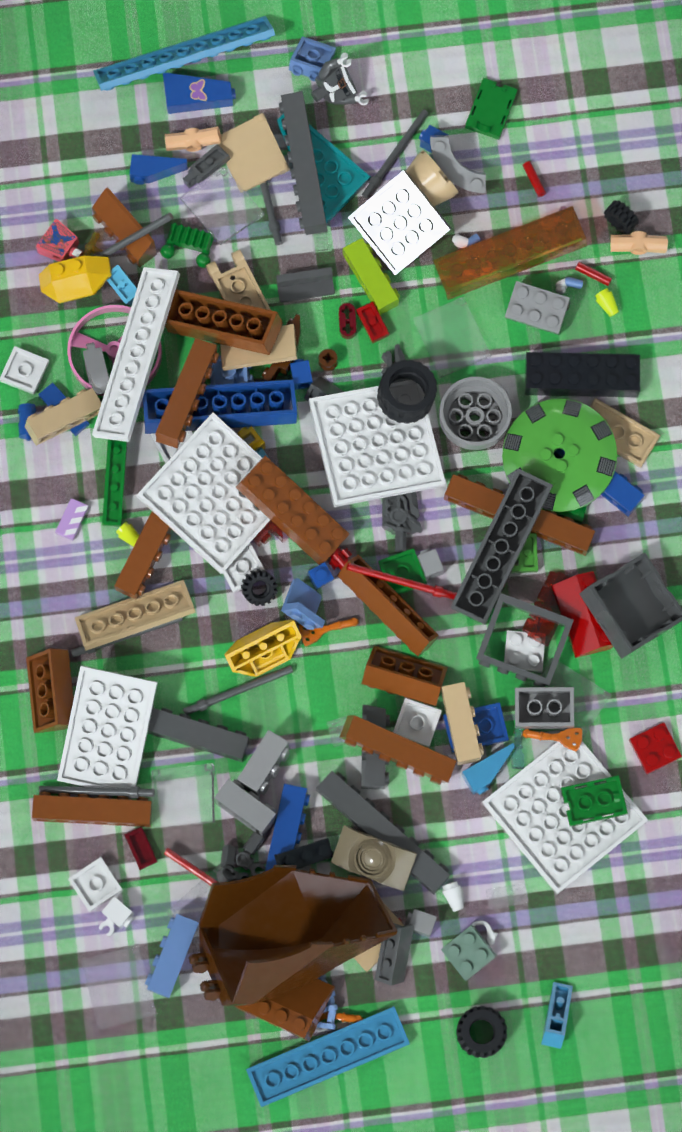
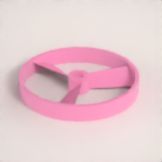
(79, 340)

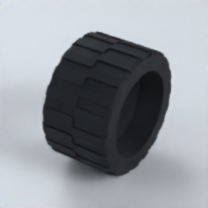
(413, 371)

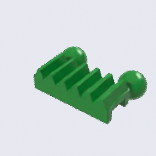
(190, 239)

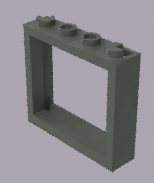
(536, 611)

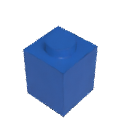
(425, 137)
(301, 374)
(320, 576)

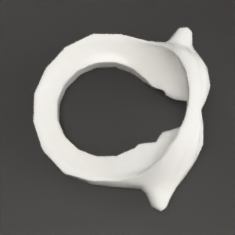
(490, 934)

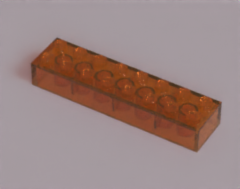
(510, 252)

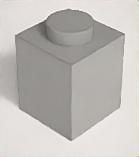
(430, 564)
(422, 922)

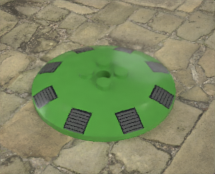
(587, 446)

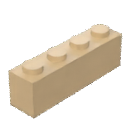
(63, 416)
(461, 723)

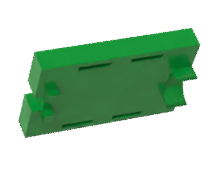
(491, 108)
(594, 801)

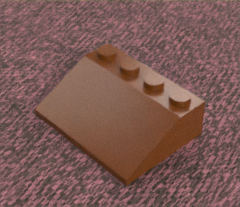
(296, 1010)

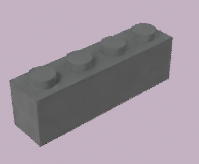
(373, 769)

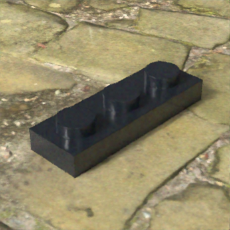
(305, 854)

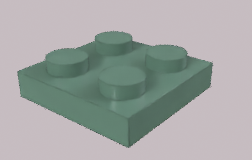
(469, 952)

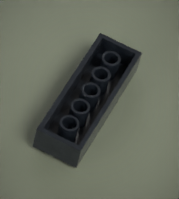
(582, 374)

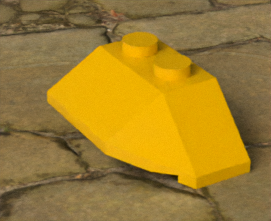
(74, 278)
(264, 648)

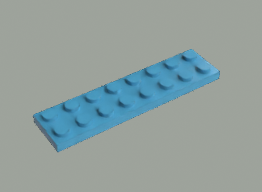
(327, 1056)

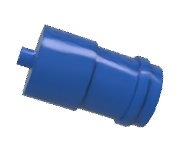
(24, 412)

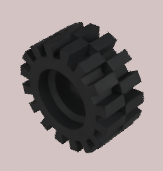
(621, 217)
(270, 590)

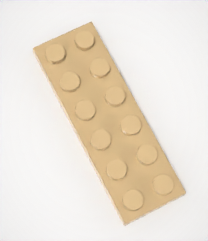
(134, 615)

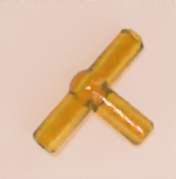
(90, 246)

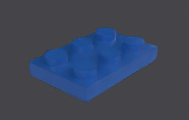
(490, 725)

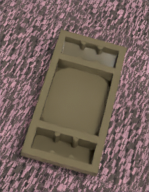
(374, 858)

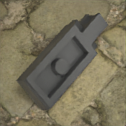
(206, 166)

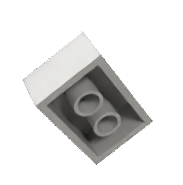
(537, 308)
(544, 708)
(264, 763)
(246, 807)

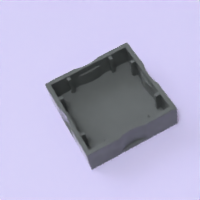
(632, 605)

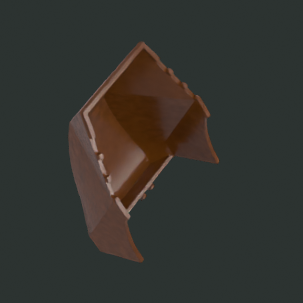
(284, 931)

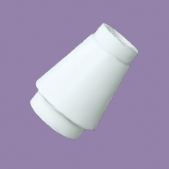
(453, 895)

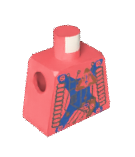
(59, 243)

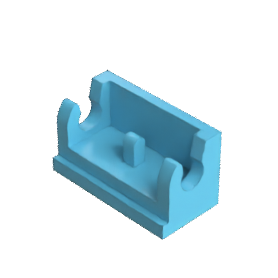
(122, 285)

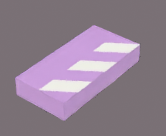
(72, 519)

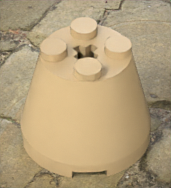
(431, 179)

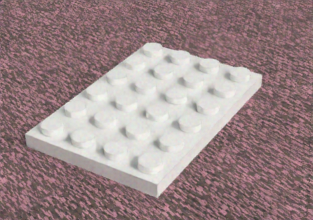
(107, 729)

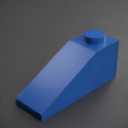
(153, 168)

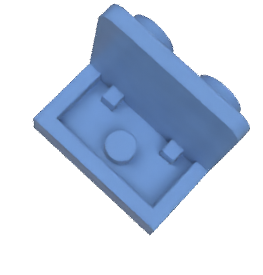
(302, 605)

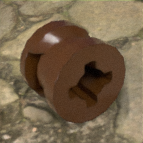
(328, 364)

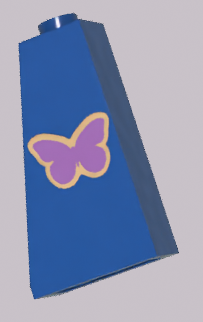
(196, 93)

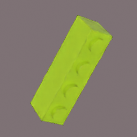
(370, 276)

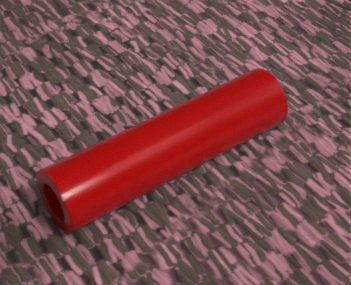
(534, 179)
(594, 274)

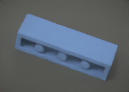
(172, 956)

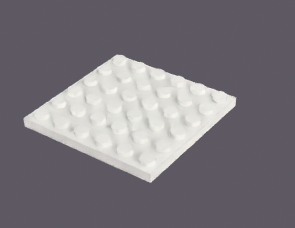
(370, 453)
(200, 497)
(536, 818)

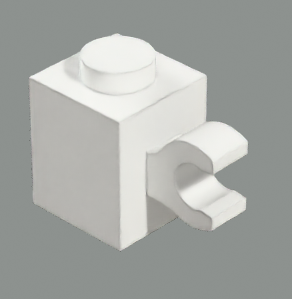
(116, 914)

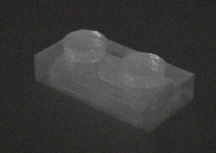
(507, 896)

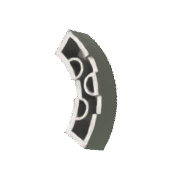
(453, 169)

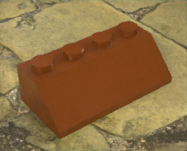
(121, 224)
(404, 675)
(50, 689)

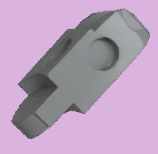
(96, 368)

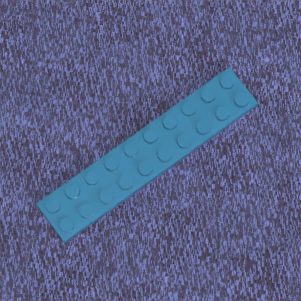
(183, 53)

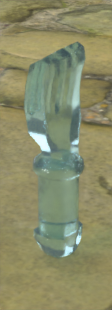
(518, 757)

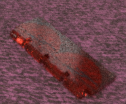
(541, 629)

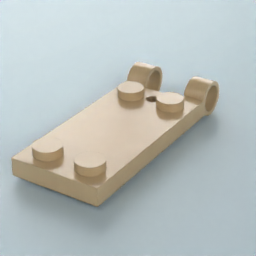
(241, 289)

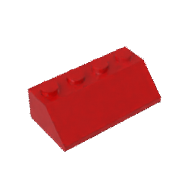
(585, 633)

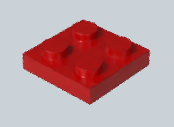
(655, 748)

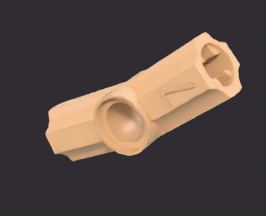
(193, 139)
(639, 243)

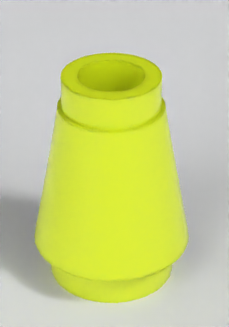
(607, 302)
(128, 533)

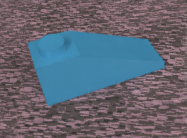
(484, 772)
(557, 1015)

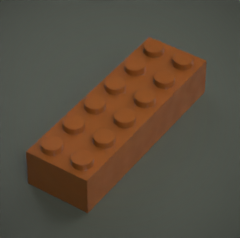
(223, 322)
(292, 510)

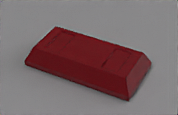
(140, 848)

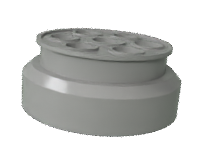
(474, 390)

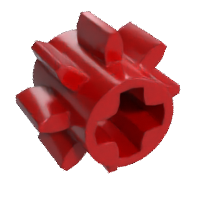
(339, 558)

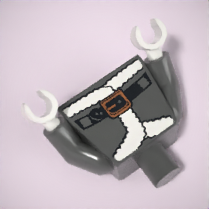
(336, 84)

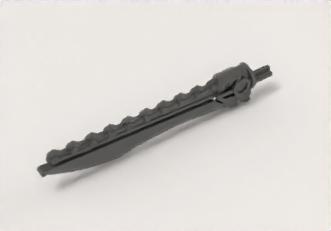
(394, 508)

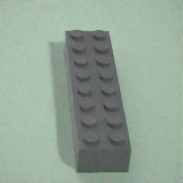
(501, 546)

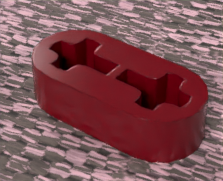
(351, 321)

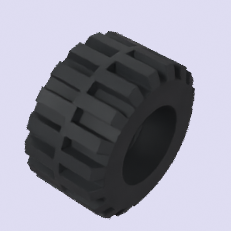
(499, 1028)

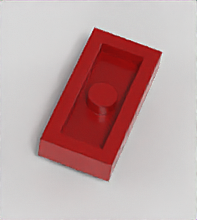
(372, 322)

